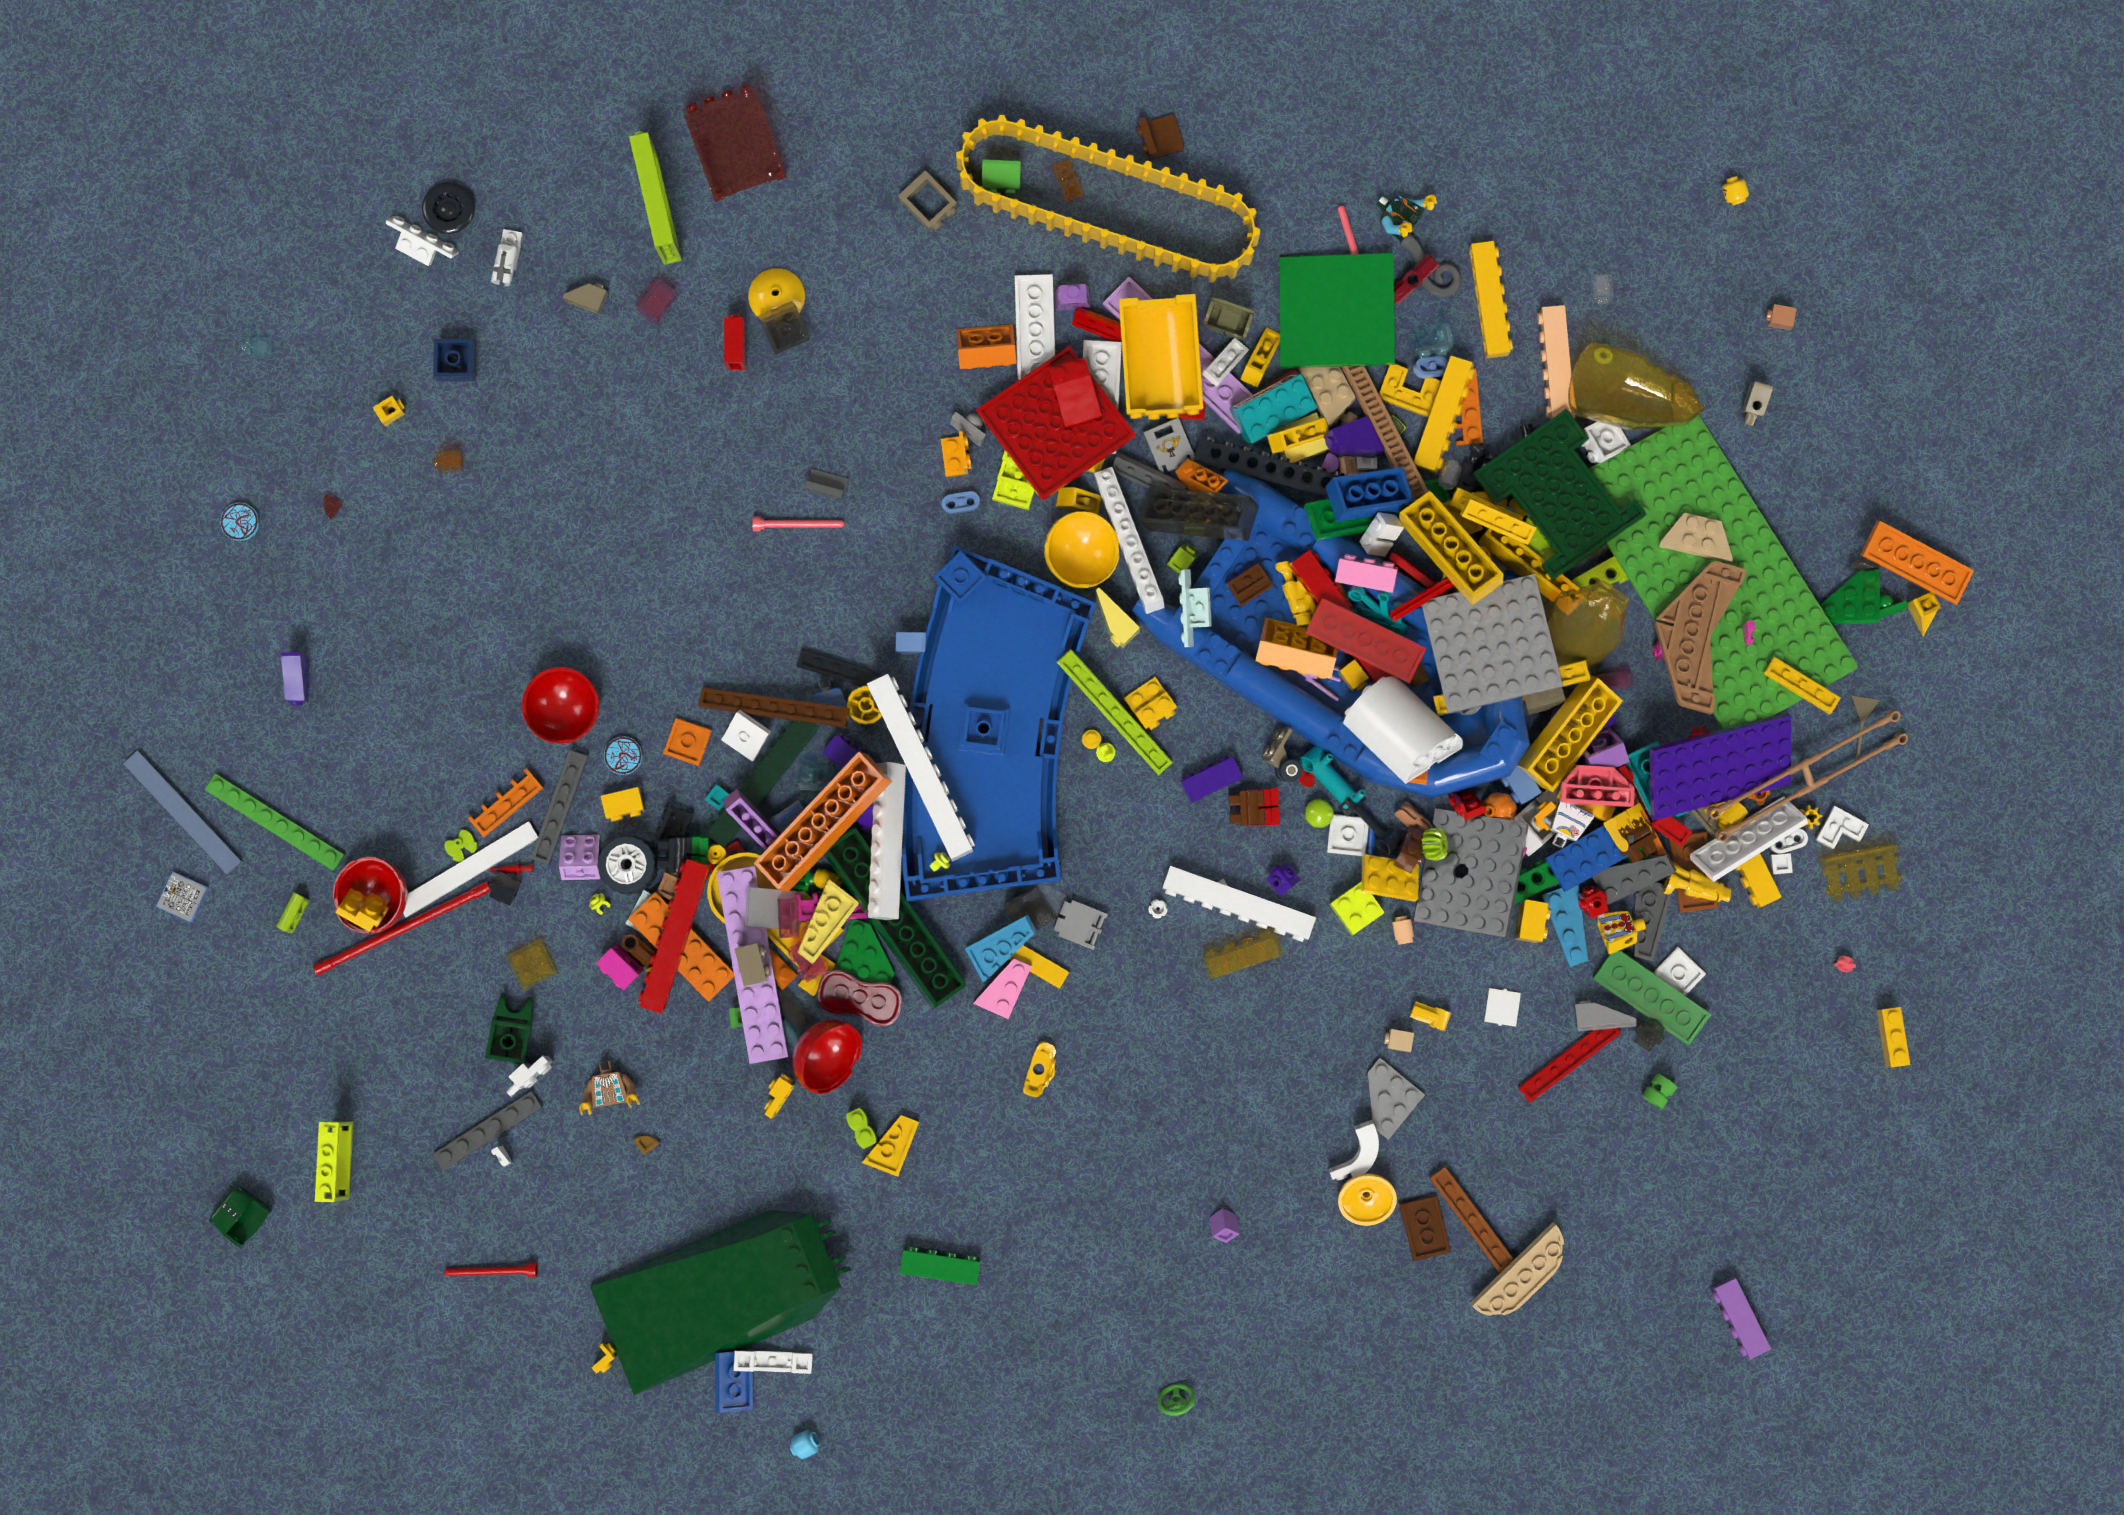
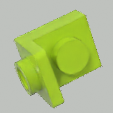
(1183, 558)

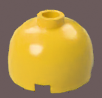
(863, 706)

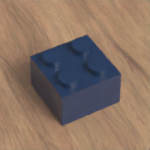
(454, 360)

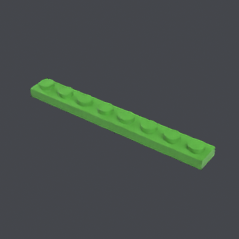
(274, 822)

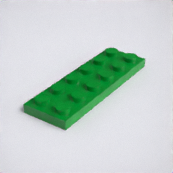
(1652, 996)

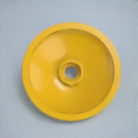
(773, 279)
(1369, 1207)

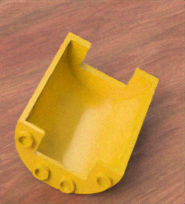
(1161, 357)

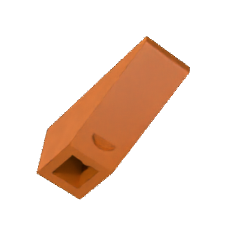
(1199, 478)

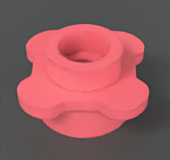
(1845, 964)

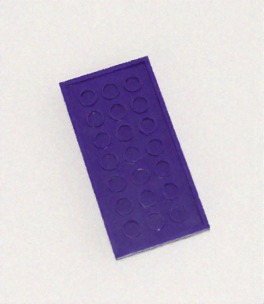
(1719, 765)

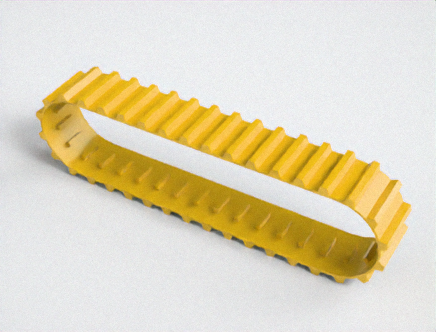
(1110, 161)

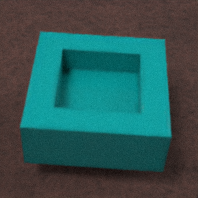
(716, 797)

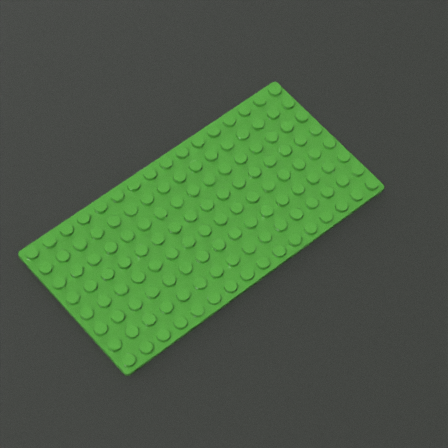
(1688, 473)

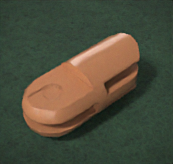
(1410, 816)

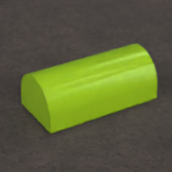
(292, 913)

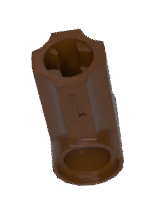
(640, 951)

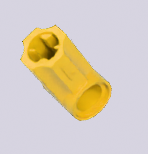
(1433, 1016)

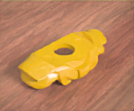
(1044, 1055)

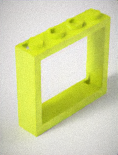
(333, 1161)

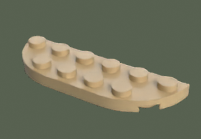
(1523, 1275)

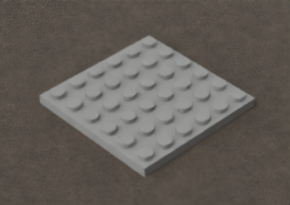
(1492, 648)

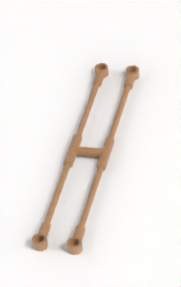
(1804, 766)

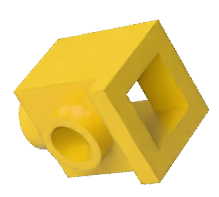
(382, 410)

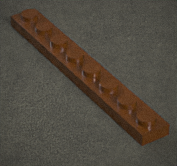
(774, 707)

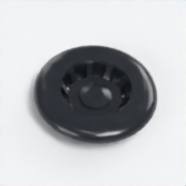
(448, 208)

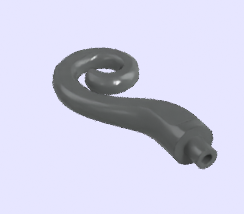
(1414, 248)

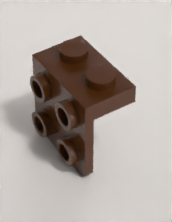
(1160, 136)

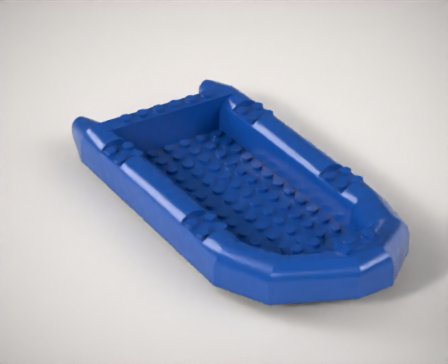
(1227, 652)

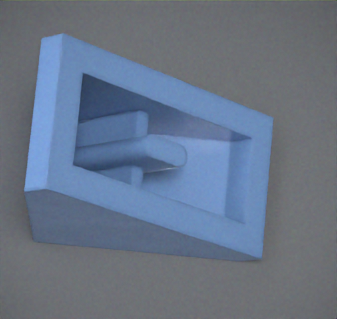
(910, 642)

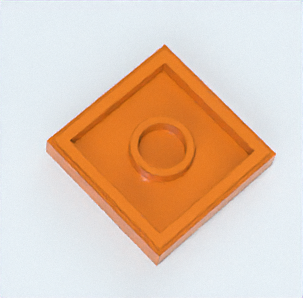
(687, 742)

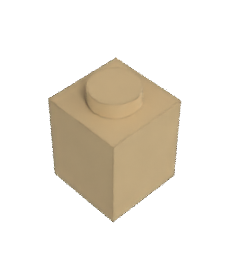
(1399, 1040)

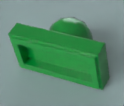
(1887, 607)

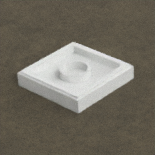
(1347, 835)
(1679, 971)

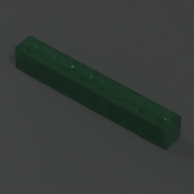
(765, 777)

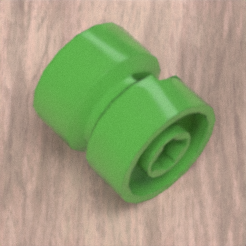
(1659, 1091)

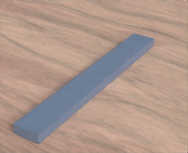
(182, 812)

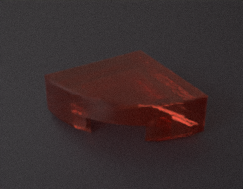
(331, 506)

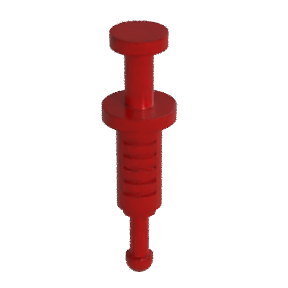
(514, 868)

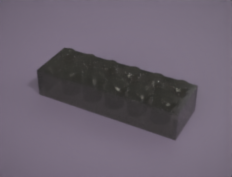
(1199, 513)

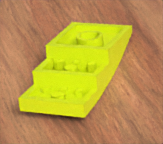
(1012, 486)

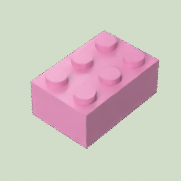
(1367, 573)

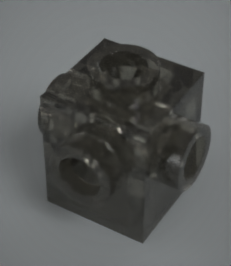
(1649, 1034)

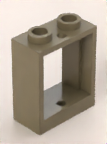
(921, 181)

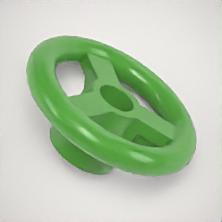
(1176, 1403)

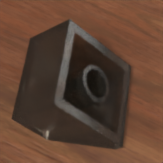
(1031, 904)

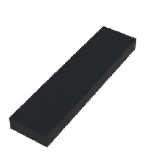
(835, 668)

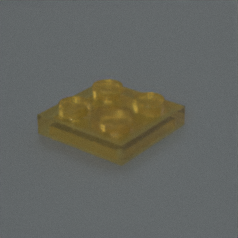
(532, 964)

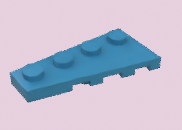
(1568, 924)
(998, 947)

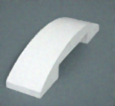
(772, 1361)

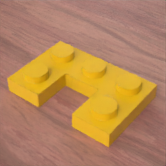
(1402, 397)

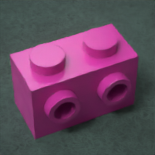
(619, 966)

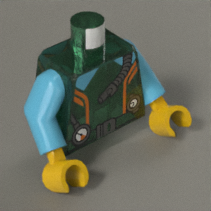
(1403, 213)

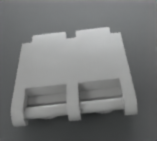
(1079, 923)

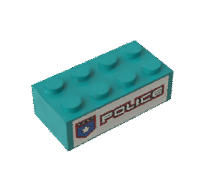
(1273, 408)
(1640, 767)

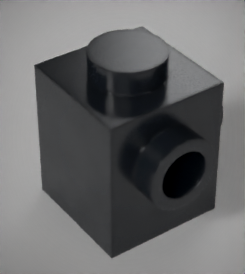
(504, 888)

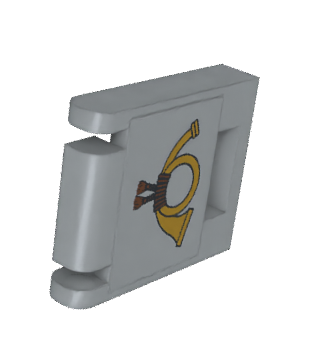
(1169, 449)

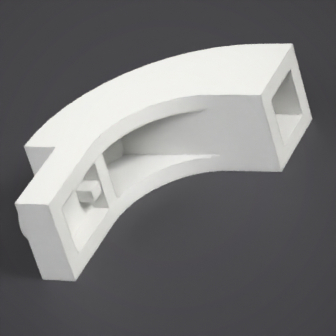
(1365, 1155)

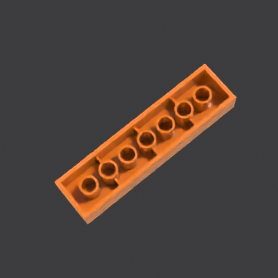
(823, 822)

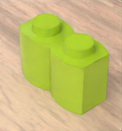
(859, 1123)

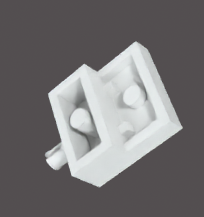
(526, 1074)

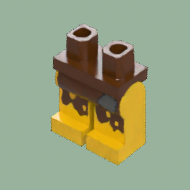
(1631, 832)

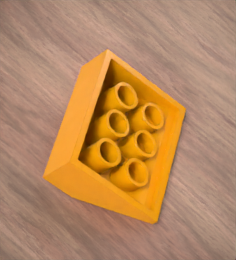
(1293, 649)

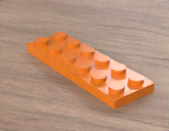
(1916, 562)
(699, 961)

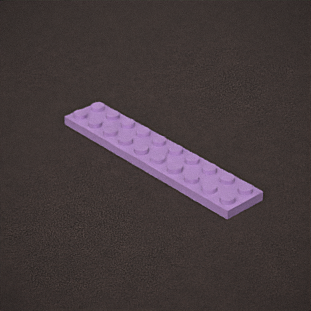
(1218, 398)
(758, 1001)

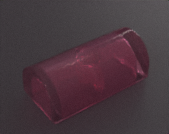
(1616, 679)
(788, 918)

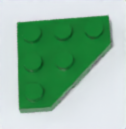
(1856, 600)
(864, 956)

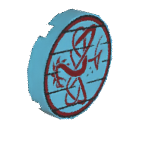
(239, 521)
(623, 755)

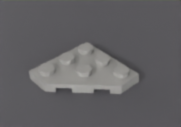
(1390, 1098)

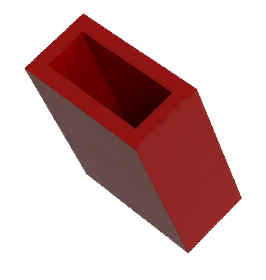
(735, 343)

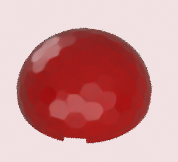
(560, 705)
(373, 876)
(826, 1055)

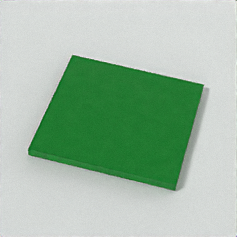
(1337, 310)

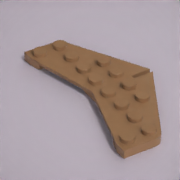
(1687, 641)

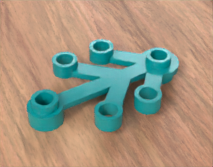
(1378, 612)

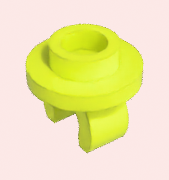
(1105, 752)
(941, 860)
(596, 901)

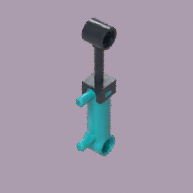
(1318, 763)

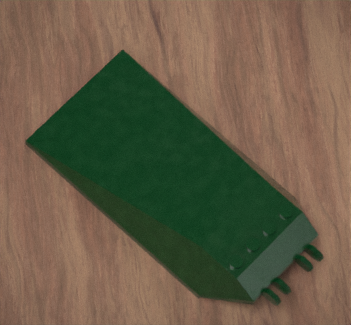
(717, 1295)

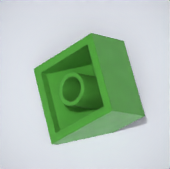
(1001, 176)

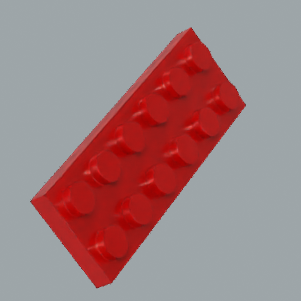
(1365, 640)

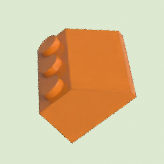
(986, 346)

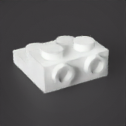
(1604, 442)

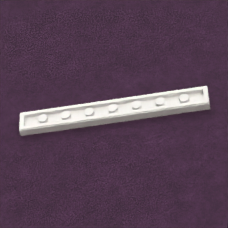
(470, 868)

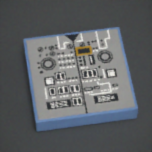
(182, 897)

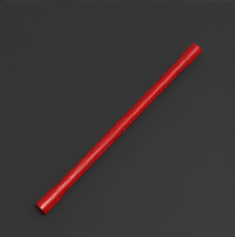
(330, 963)

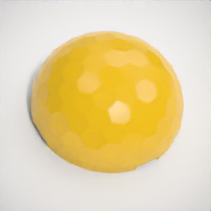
(1081, 549)

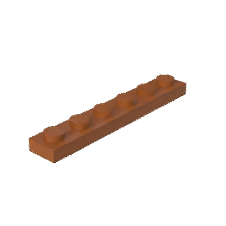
(1471, 1219)

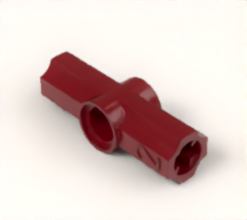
(1422, 270)

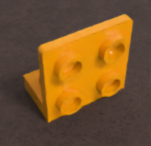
(954, 455)

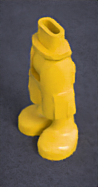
(1295, 595)
(1696, 885)

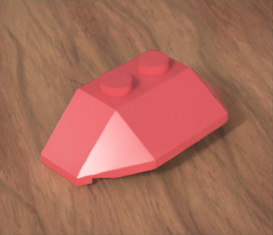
(1597, 787)

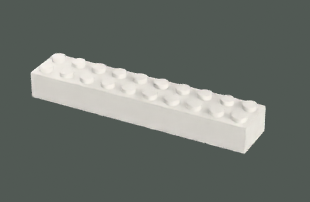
(920, 768)

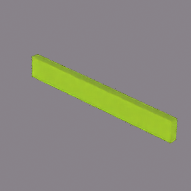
(1114, 712)

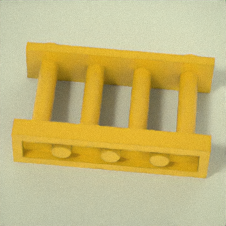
(1492, 516)

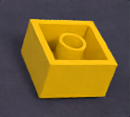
(1532, 921)

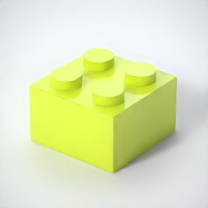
(1356, 909)

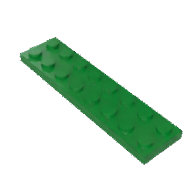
(1325, 526)

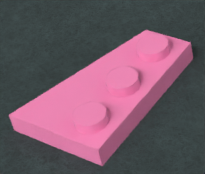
(1005, 989)

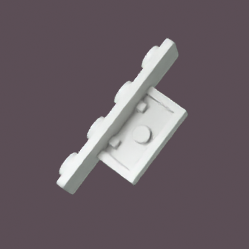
(419, 243)

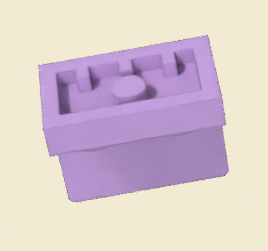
(579, 857)

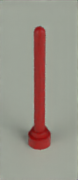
(529, 1270)

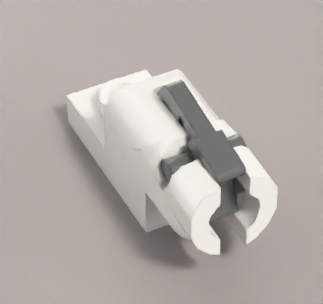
(507, 257)

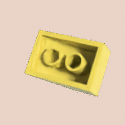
(1118, 623)

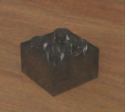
(783, 327)

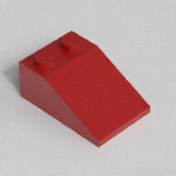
(1074, 392)

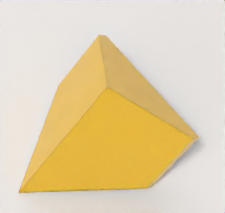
(1923, 610)

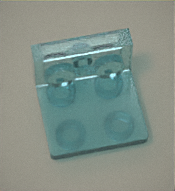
(1443, 346)

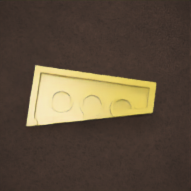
(829, 916)

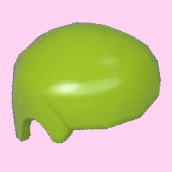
(1319, 813)

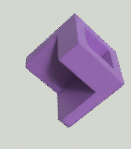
(1224, 1225)

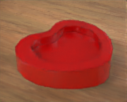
(1307, 779)

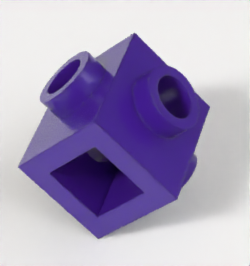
(1283, 878)

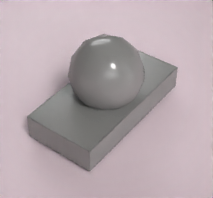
(970, 426)

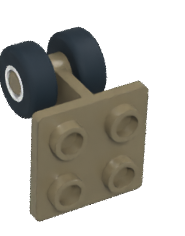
(1275, 754)

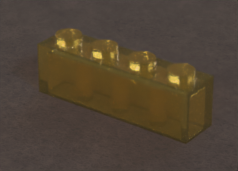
(1242, 956)

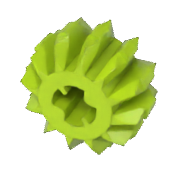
(1434, 844)

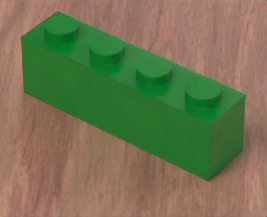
(940, 1267)

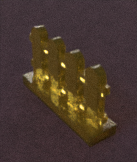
(1851, 868)

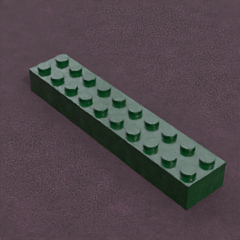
(904, 936)

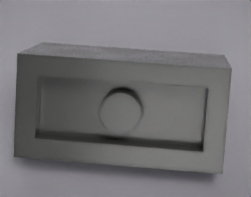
(826, 484)

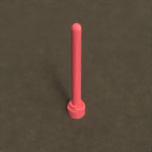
(1347, 229)
(760, 523)

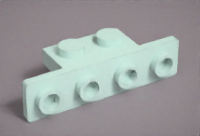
(1195, 607)

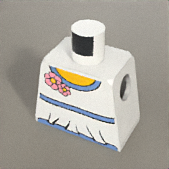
(1568, 823)

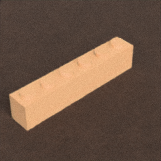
(1556, 359)

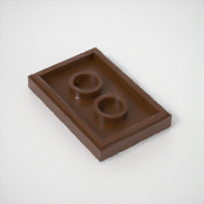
(1424, 1228)

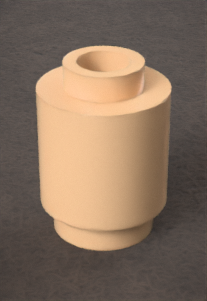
(1403, 930)

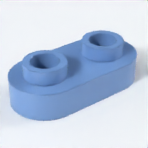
(1427, 367)
(960, 501)

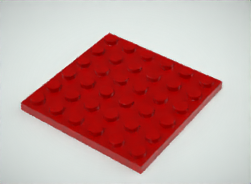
(1034, 435)

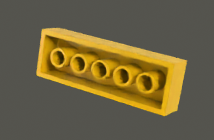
(1451, 548)
(1569, 733)

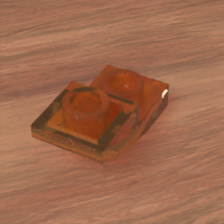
(1067, 180)

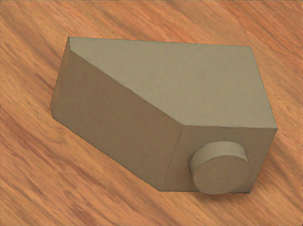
(588, 297)

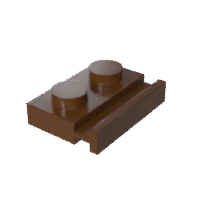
(1249, 585)

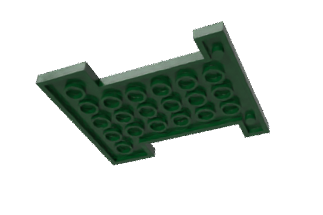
(1558, 493)

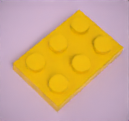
(1384, 879)

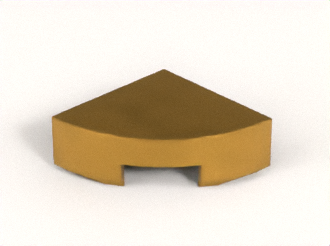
(646, 1143)

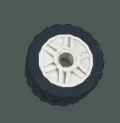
(613, 859)

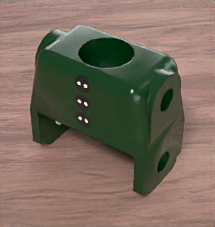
(239, 1216)

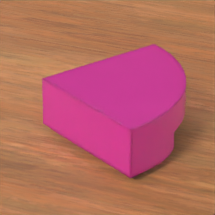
(1747, 629)

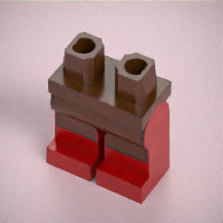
(1249, 808)

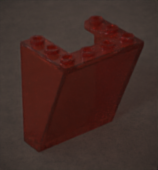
(734, 142)

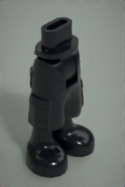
(1466, 479)

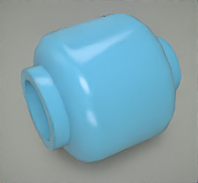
(805, 1444)

